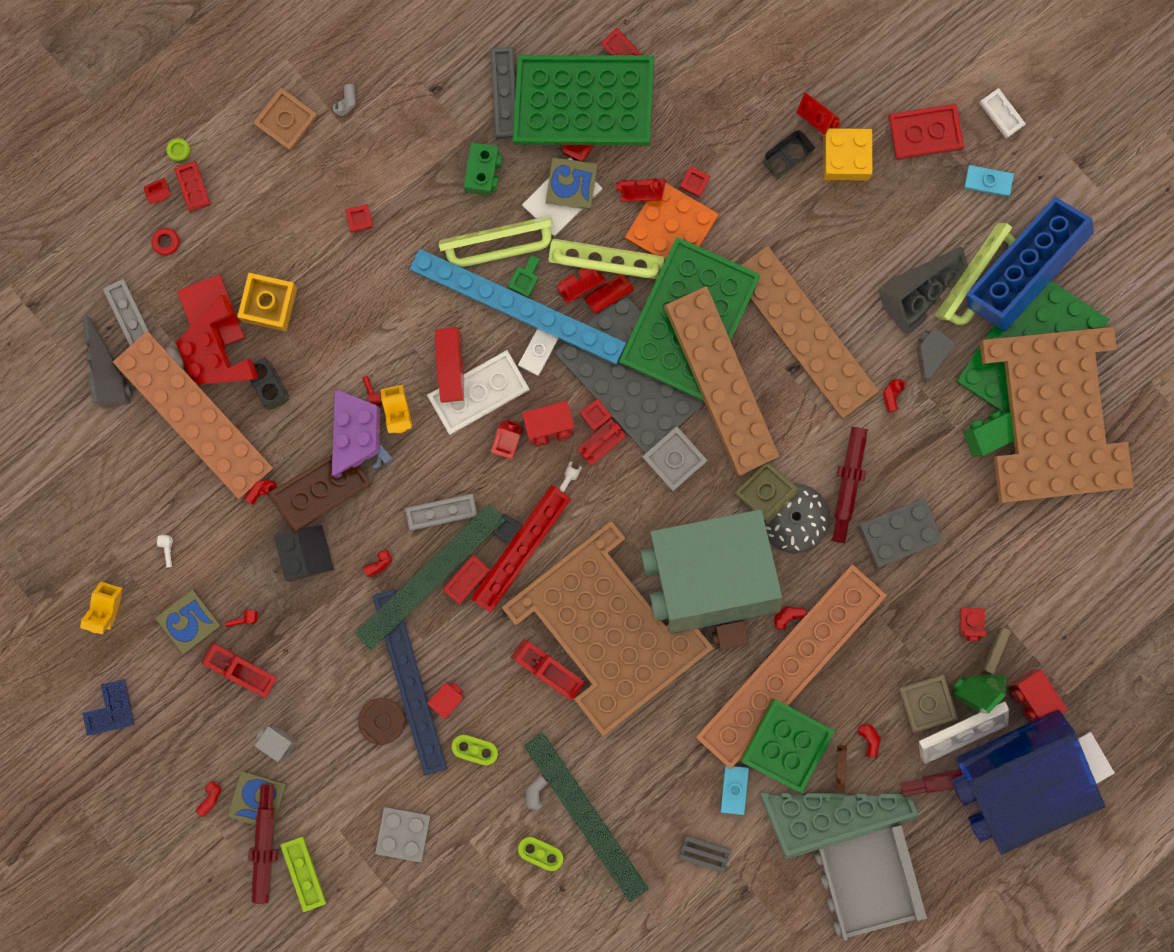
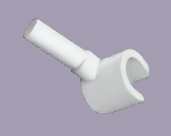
(571, 474)
(166, 542)

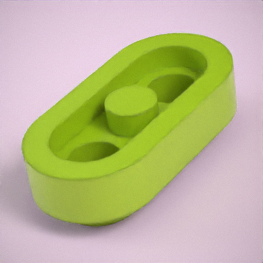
(474, 750)
(540, 854)

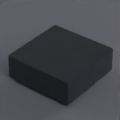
(508, 529)

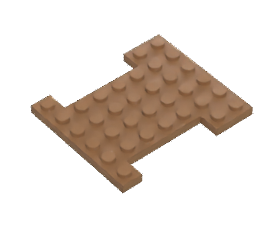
(1056, 417)
(607, 630)

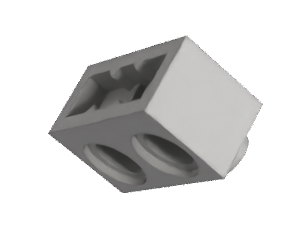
(275, 743)

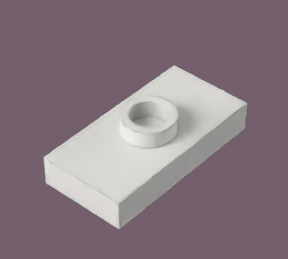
(1002, 113)
(538, 352)

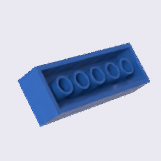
(1030, 263)

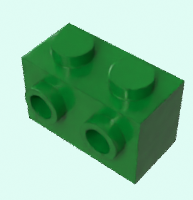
(481, 169)
(989, 434)

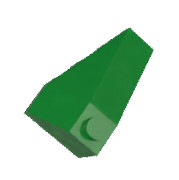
(980, 693)

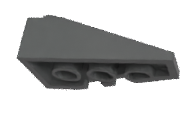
(915, 291)
(106, 381)

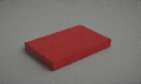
(926, 131)
(197, 299)

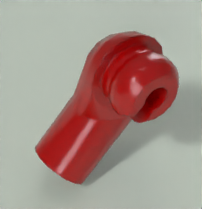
(214, 792)

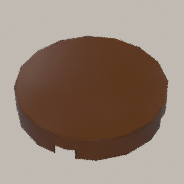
(381, 721)
(841, 768)

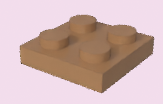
(285, 119)

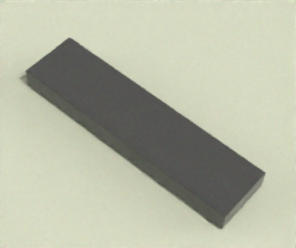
(503, 90)

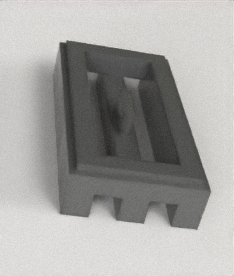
(723, 860)

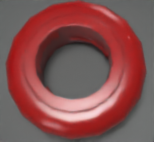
(170, 249)

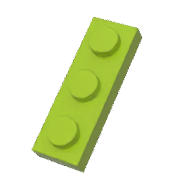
(303, 874)

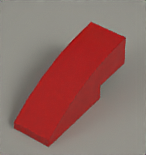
(449, 364)
(238, 669)
(548, 669)

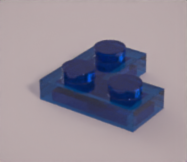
(116, 713)

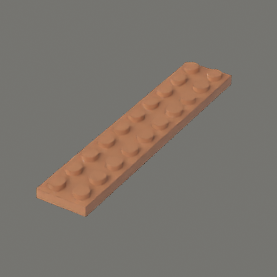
(792, 663)

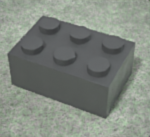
(899, 533)

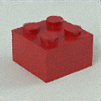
(548, 424)
(1035, 695)

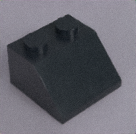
(303, 553)

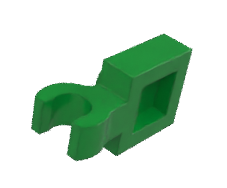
(525, 279)

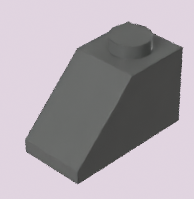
(932, 351)

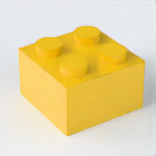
(847, 154)
(267, 302)

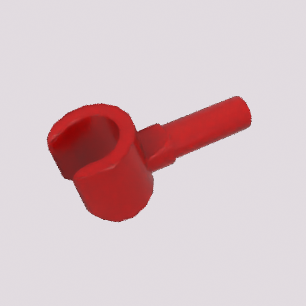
(374, 398)
(250, 617)

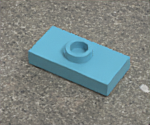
(988, 181)
(734, 790)

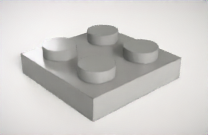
(674, 459)
(403, 834)

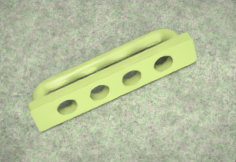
(542, 223)
(558, 255)
(975, 268)

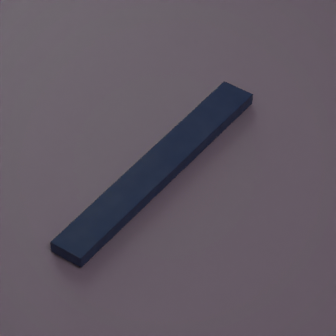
(413, 693)

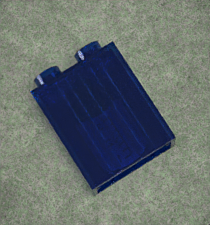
(1027, 783)

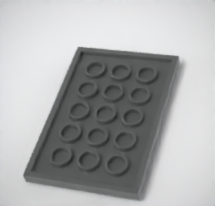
(635, 401)

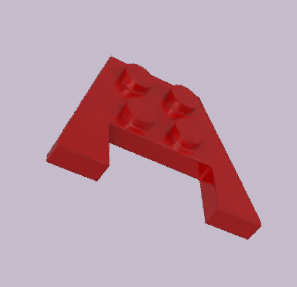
(204, 351)

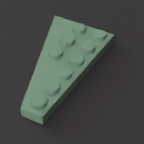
(827, 819)

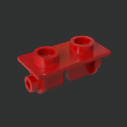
(817, 114)
(641, 190)
(573, 288)
(601, 442)

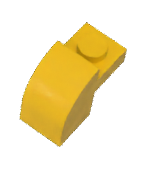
(396, 409)
(103, 608)

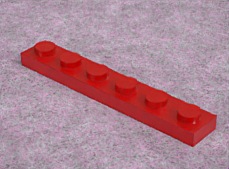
(521, 548)

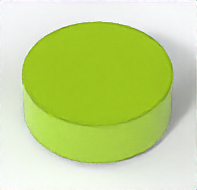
(178, 150)

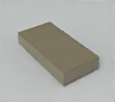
(996, 650)

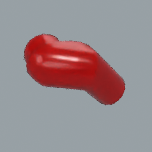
(891, 392)
(260, 488)
(380, 565)
(786, 615)
(872, 737)

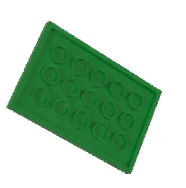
(583, 100)
(1049, 312)
(653, 343)

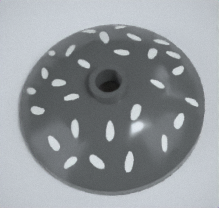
(807, 532)

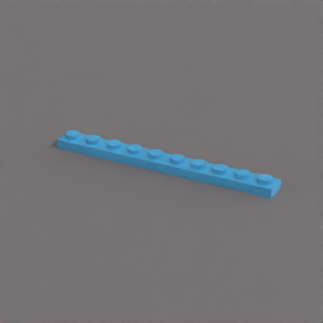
(518, 307)

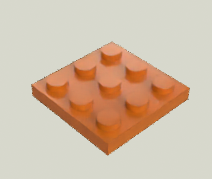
(671, 218)

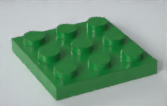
(787, 745)

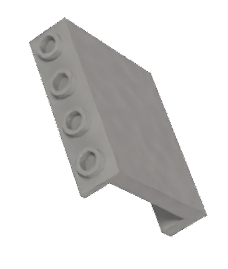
(870, 882)

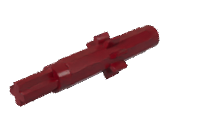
(850, 476)
(930, 784)
(263, 852)

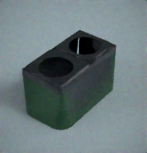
(795, 137)
(282, 396)

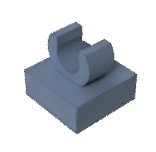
(382, 456)

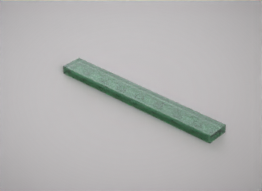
(429, 577)
(586, 817)

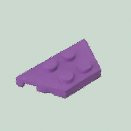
(354, 433)

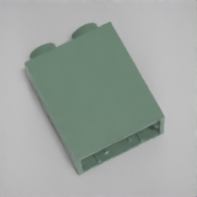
(712, 572)

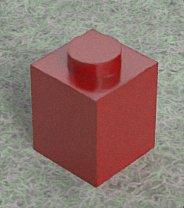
(446, 699)

